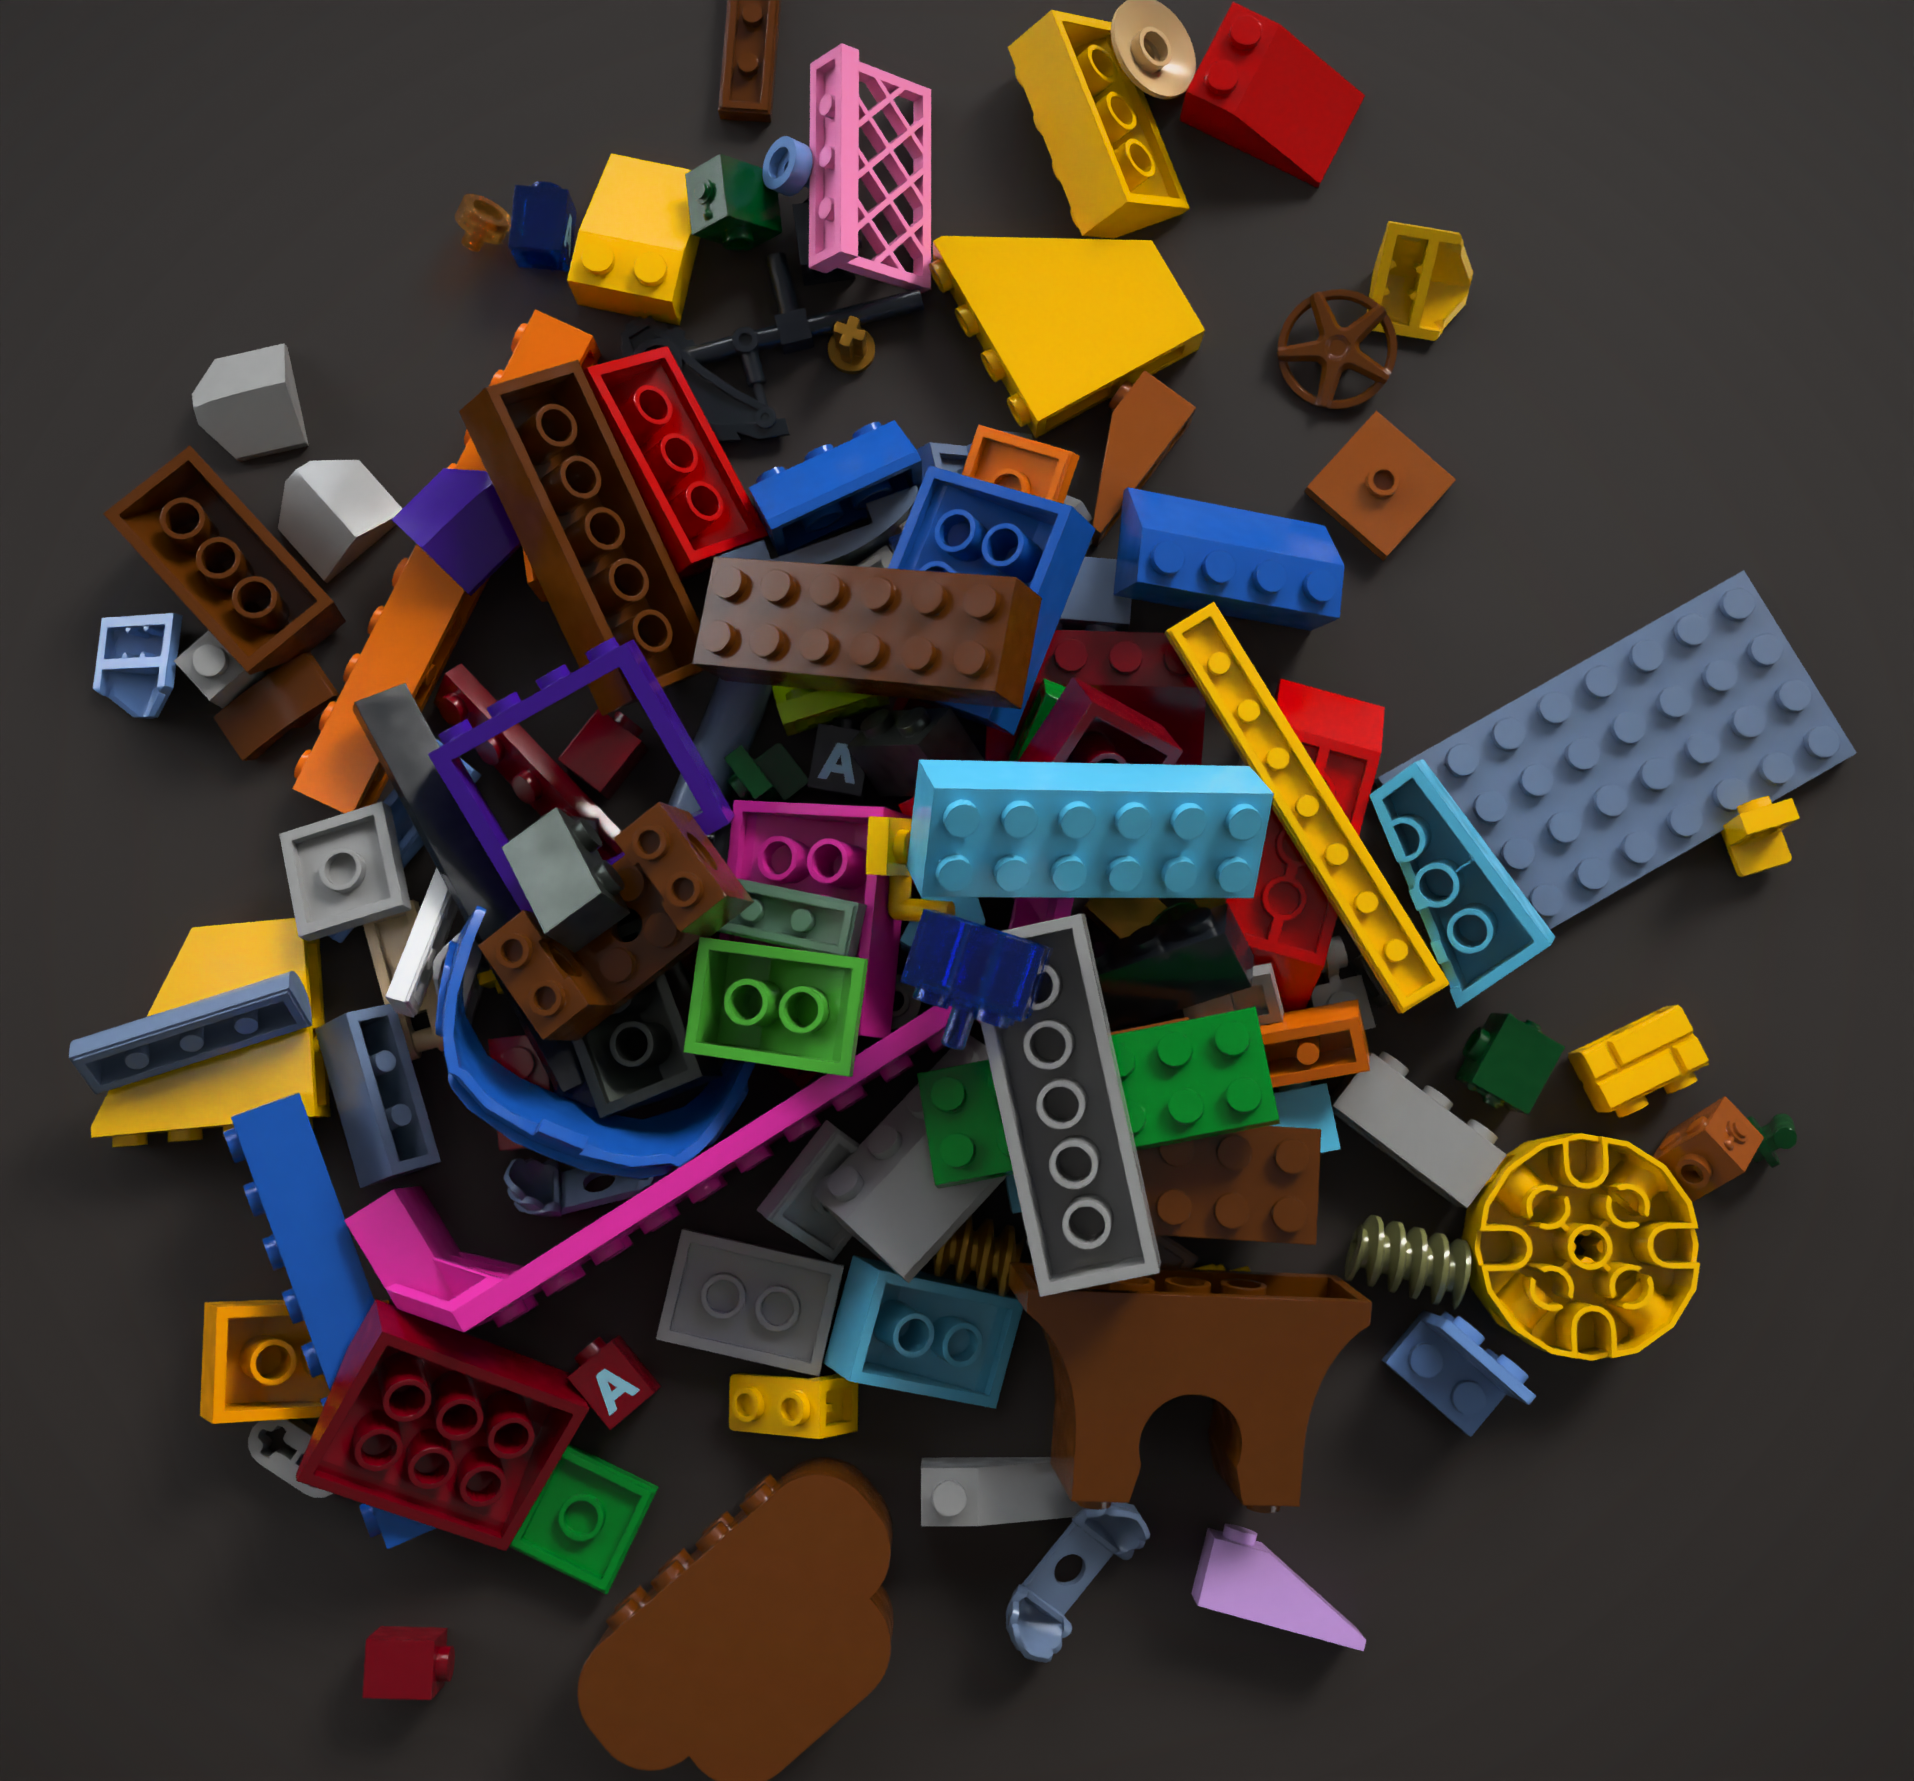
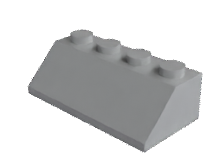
(888, 1186)

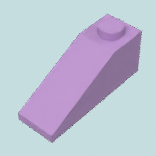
(1252, 1583)

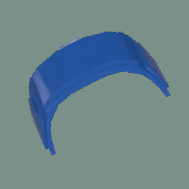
(560, 1125)

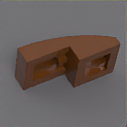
(276, 704)

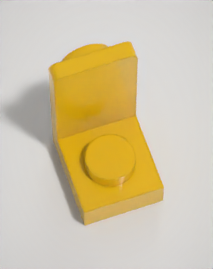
(793, 1405)

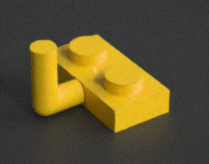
(887, 856)

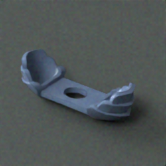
(548, 1192)
(1039, 1605)

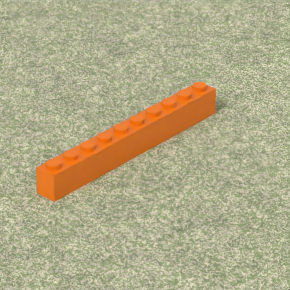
(422, 616)

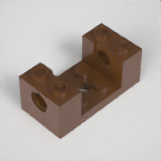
(677, 890)

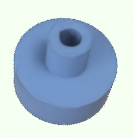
(787, 166)

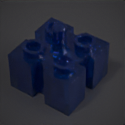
(974, 971)

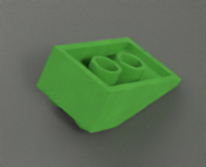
(776, 1006)

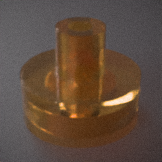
(482, 221)

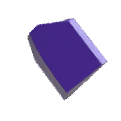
(461, 526)

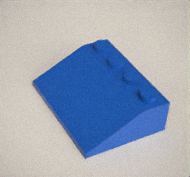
(996, 531)

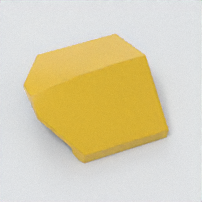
(1420, 279)

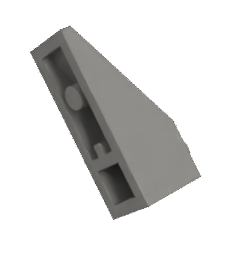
(991, 1491)

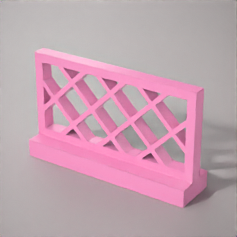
(839, 163)

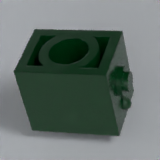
(732, 204)
(1508, 1062)

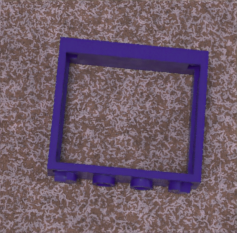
(555, 686)

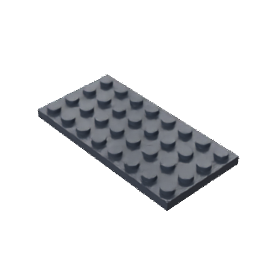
(1640, 750)

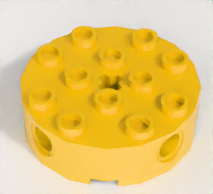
(1636, 1245)

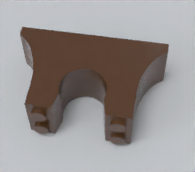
(1227, 1335)

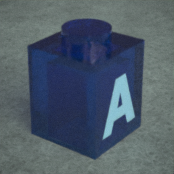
(542, 226)

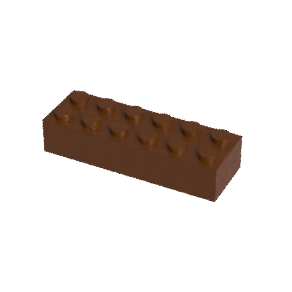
(584, 525)
(869, 630)

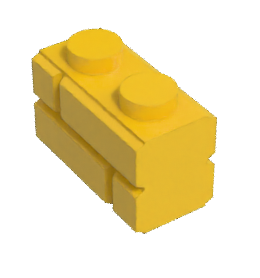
(1639, 1060)

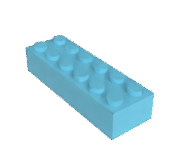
(1086, 830)

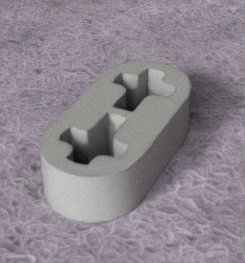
(283, 1461)

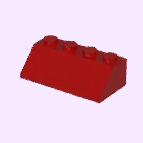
(675, 460)

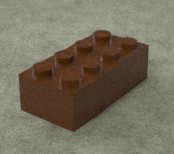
(1237, 1186)

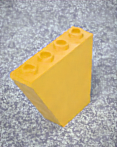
(1065, 317)
(233, 1082)

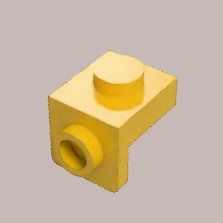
(1756, 835)

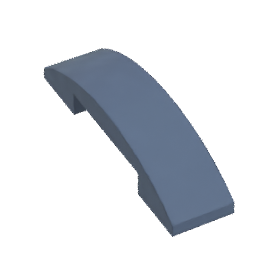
(851, 547)

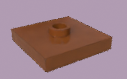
(1379, 485)

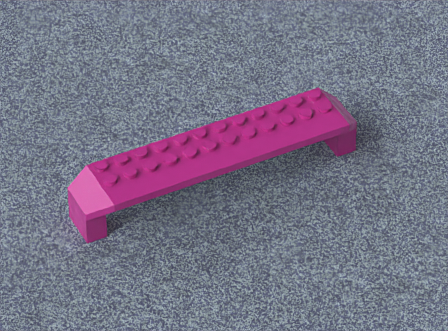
(465, 1290)

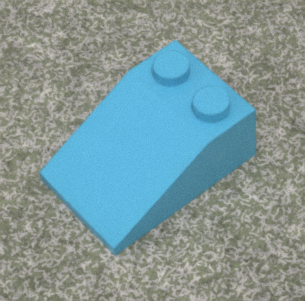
(922, 1334)

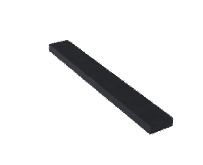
(402, 746)

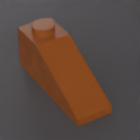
(1140, 435)

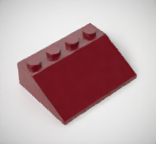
(1130, 668)
(441, 1427)

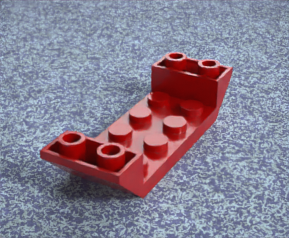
(1290, 914)

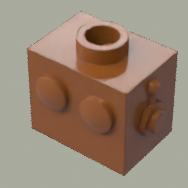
(1709, 1148)

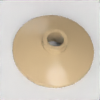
(1153, 48)

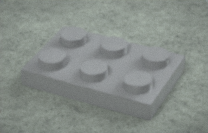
(750, 1302)

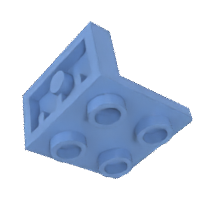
(1453, 1372)

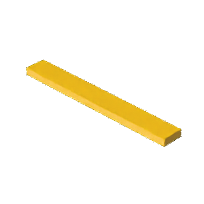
(1307, 808)

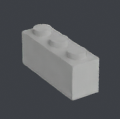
(1418, 1129)

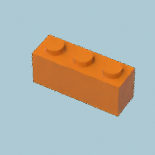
(1316, 1044)

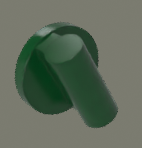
(1777, 1135)

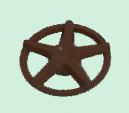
(1337, 348)

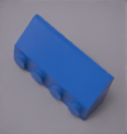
(1238, 558)

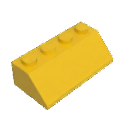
(1096, 127)

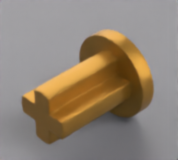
(851, 347)

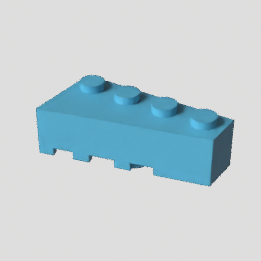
(1464, 895)

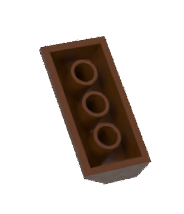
(225, 564)

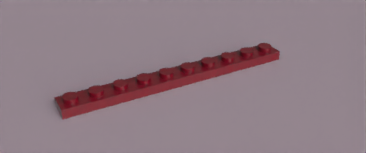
(541, 782)

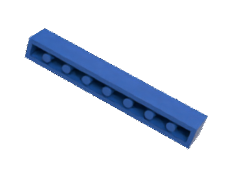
(312, 1246)

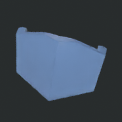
(138, 662)

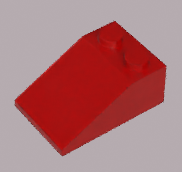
(1271, 96)

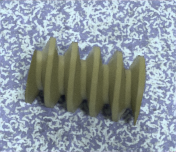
(1409, 1258)

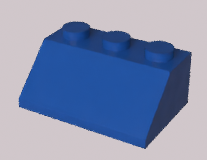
(834, 486)

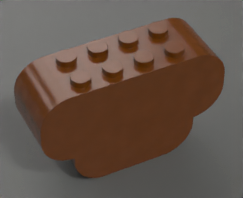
(752, 1634)

